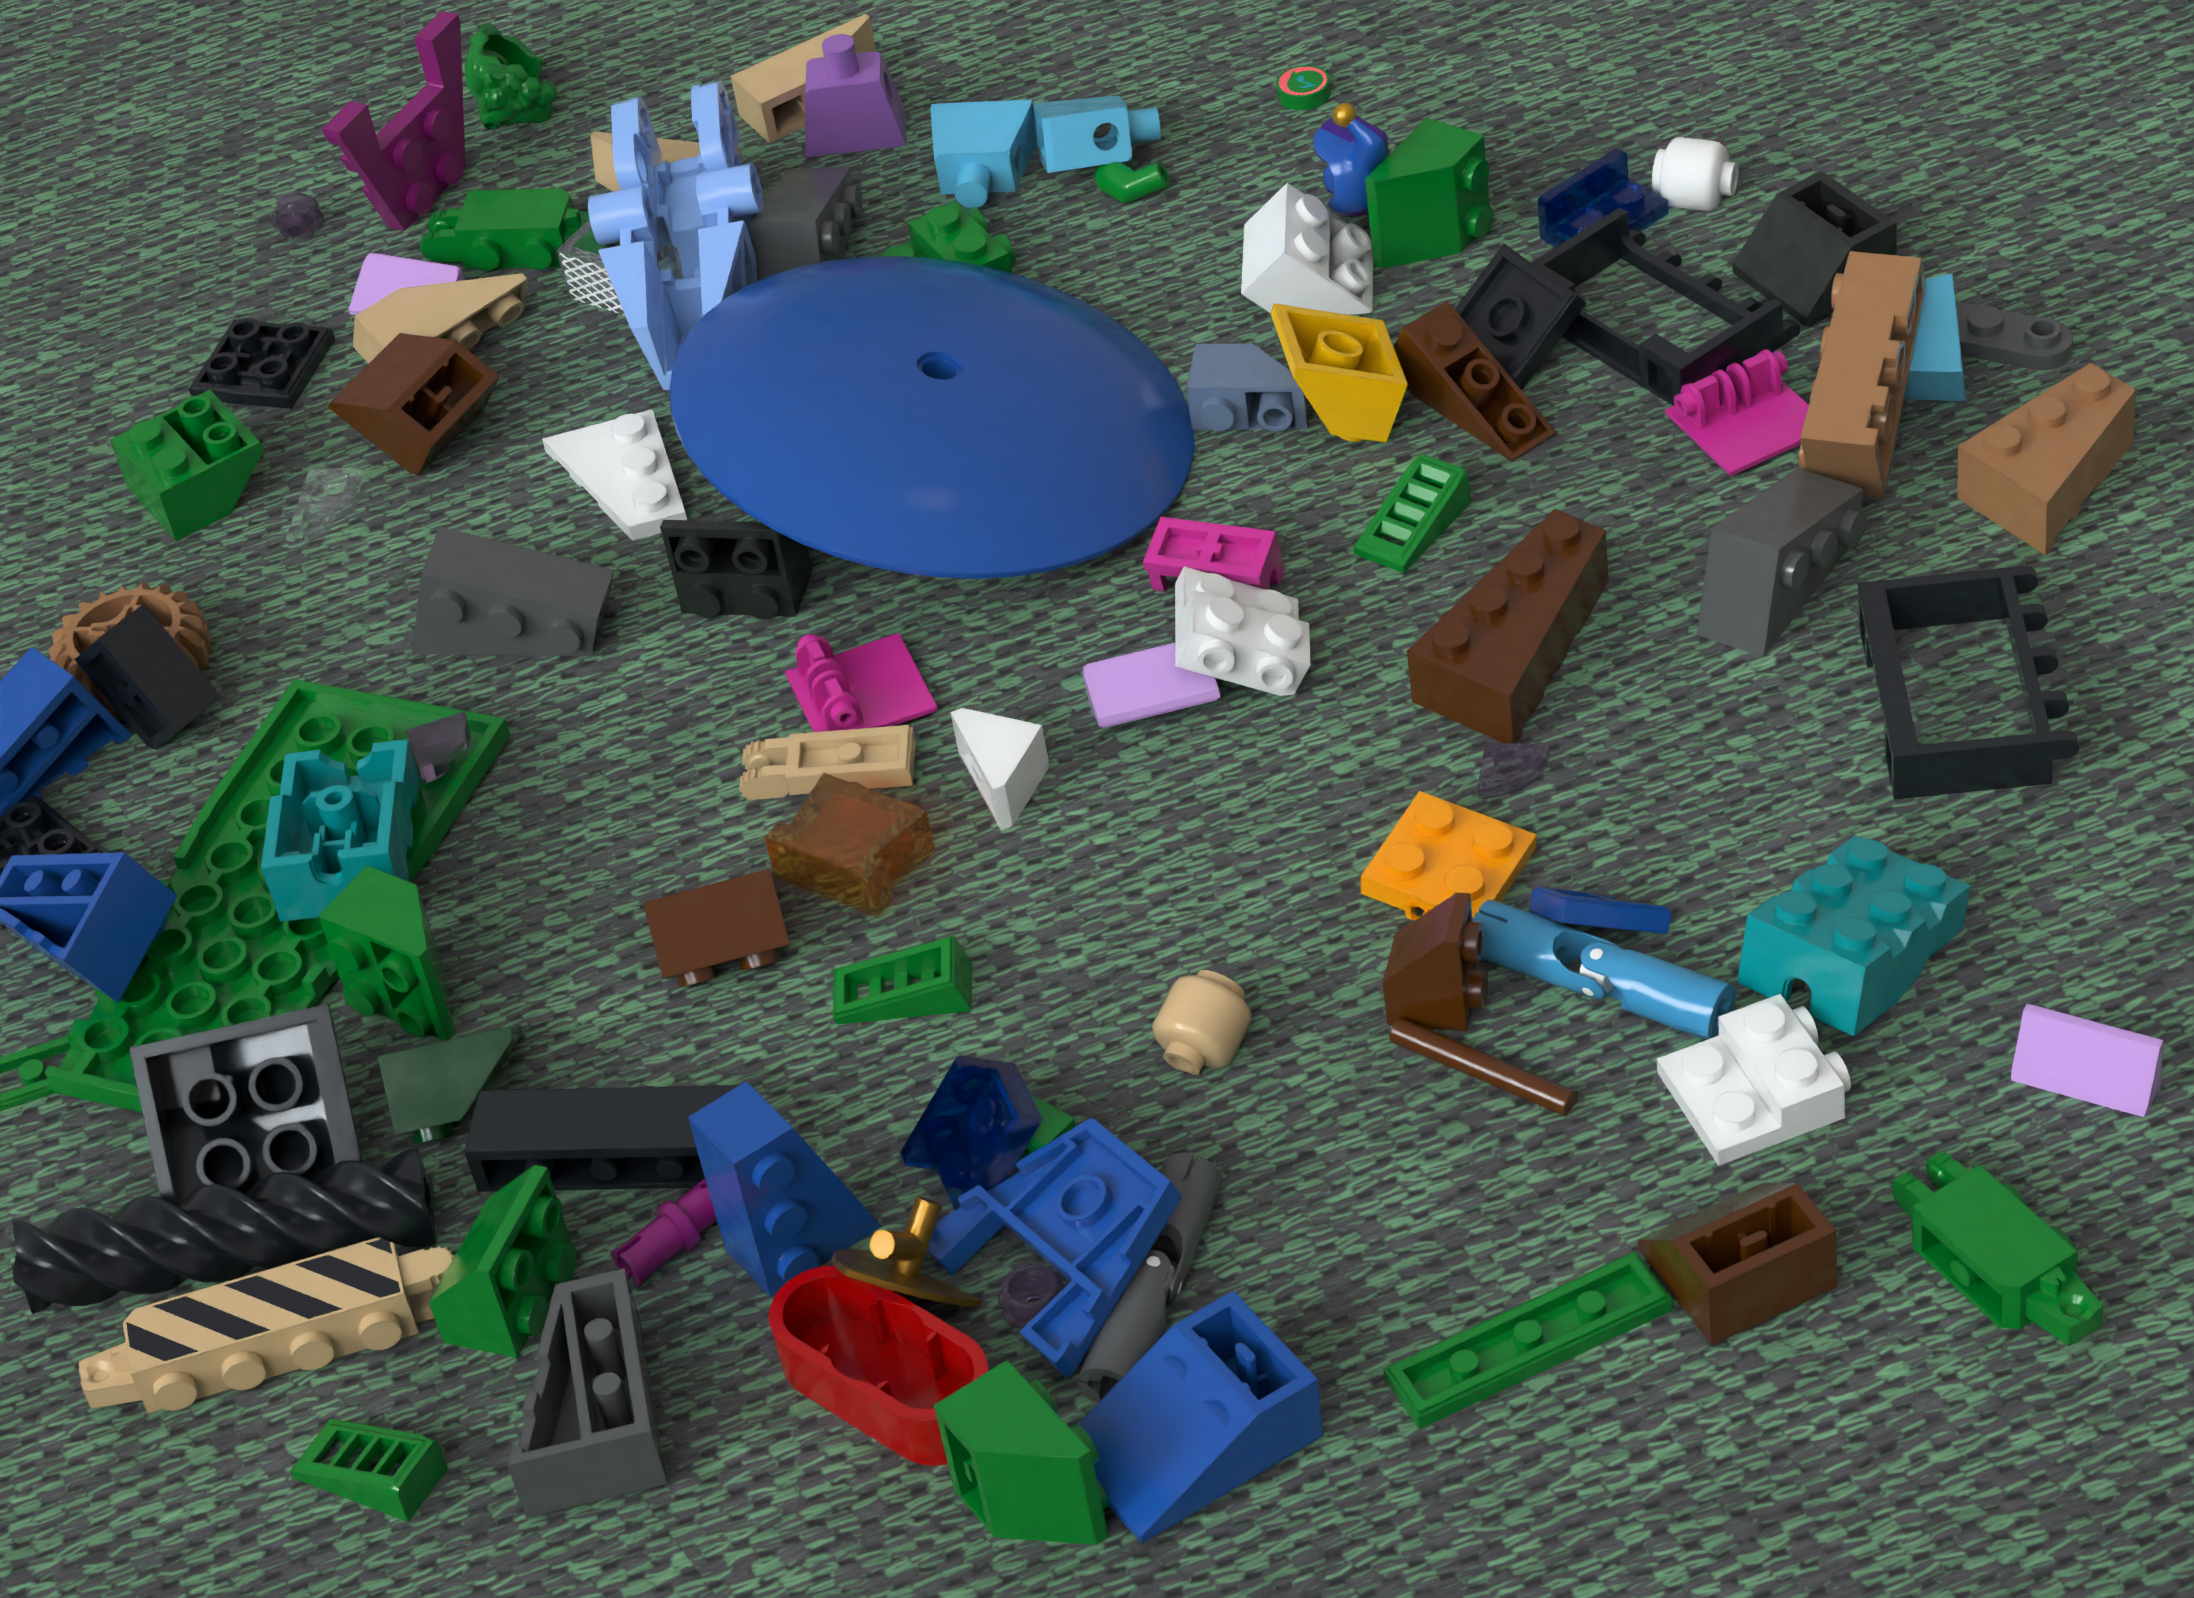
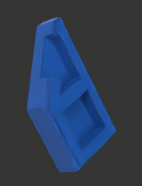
(1598, 910)

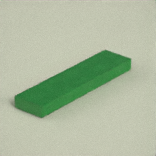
(1527, 1340)

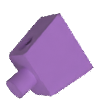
(851, 101)

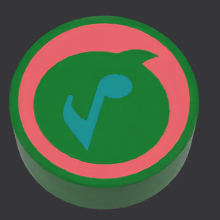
(1303, 87)

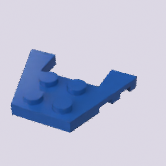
(1086, 1212)

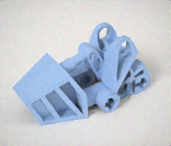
(689, 204)

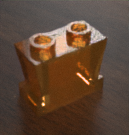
(850, 844)

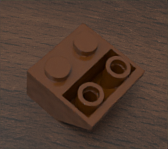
(416, 398)
(1745, 1258)

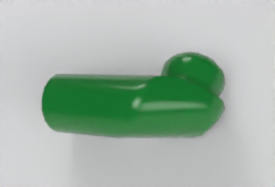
(1130, 185)

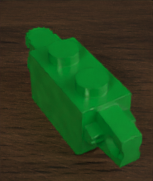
(504, 229)
(1997, 1250)

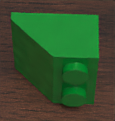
(1429, 196)

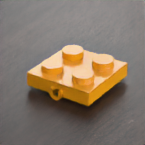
(1445, 851)

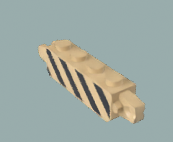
(266, 1325)

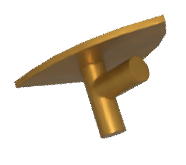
(908, 1253)

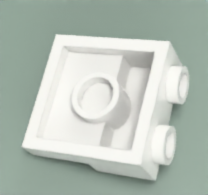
(1239, 633)
(1757, 1080)

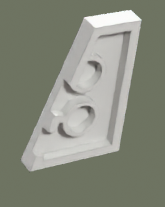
(623, 471)

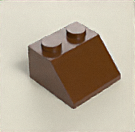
(716, 926)

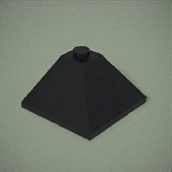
(246, 1103)

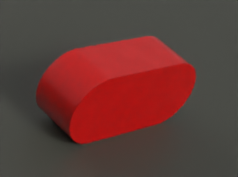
(872, 1358)

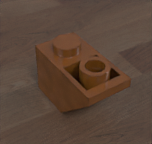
(1435, 970)

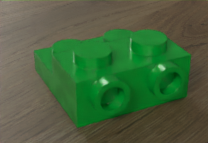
(955, 235)

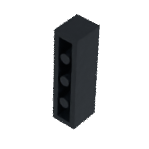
(589, 1136)

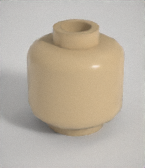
(1202, 1022)

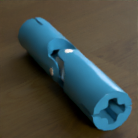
(1641, 981)

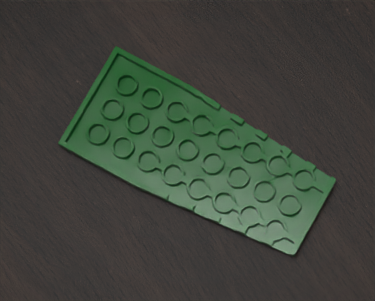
(223, 942)

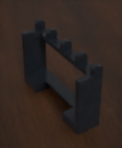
(1656, 361)
(1966, 764)

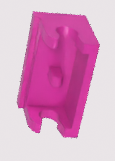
(1226, 550)

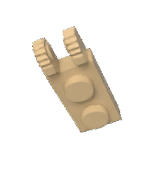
(794, 764)

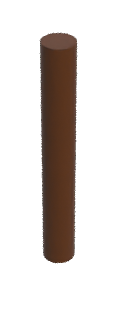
(1483, 1066)

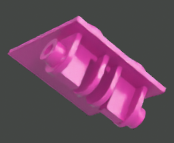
(1742, 412)
(858, 686)

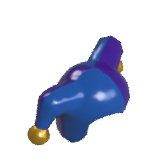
(1352, 152)

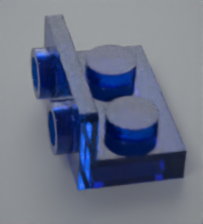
(1595, 194)
(974, 1126)

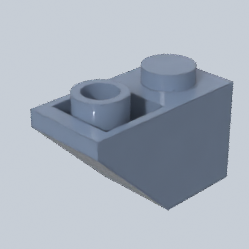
(1242, 390)

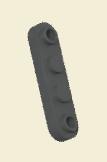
(2013, 337)

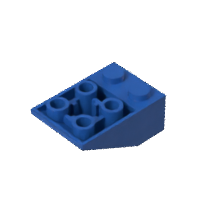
(1200, 1416)

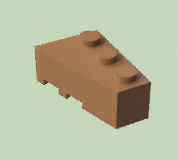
(2048, 455)

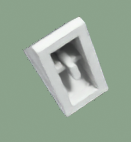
(1003, 759)

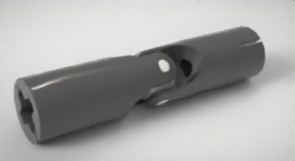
(1141, 1312)

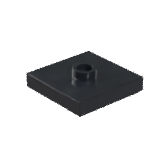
(1518, 312)

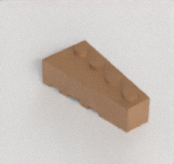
(1864, 371)

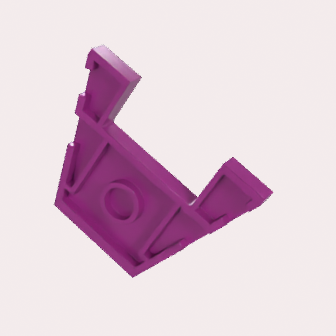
(422, 144)

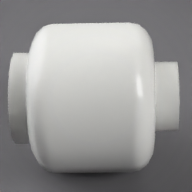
(1694, 173)

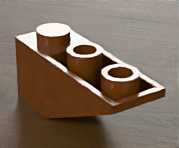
(1466, 384)

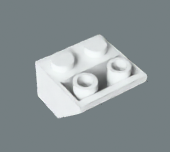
(1306, 257)

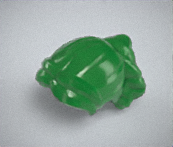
(506, 80)

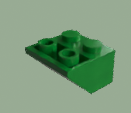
(188, 463)
(388, 954)
(506, 1269)
(1021, 1461)

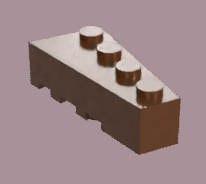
(1512, 629)

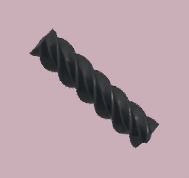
(222, 1232)

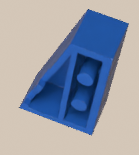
(47, 727)
(86, 913)
(771, 1191)

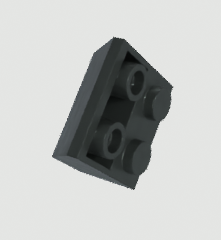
(1807, 241)
(735, 568)

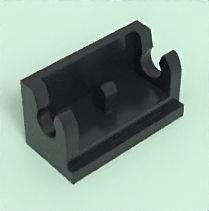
(147, 677)

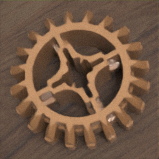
(172, 610)

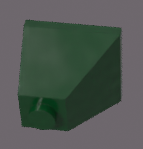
(442, 1080)

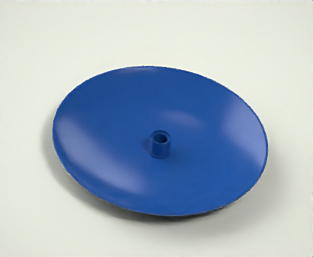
(931, 417)

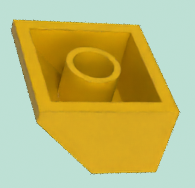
(1343, 369)

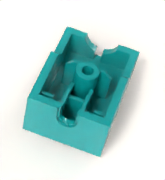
(336, 825)
(1852, 932)

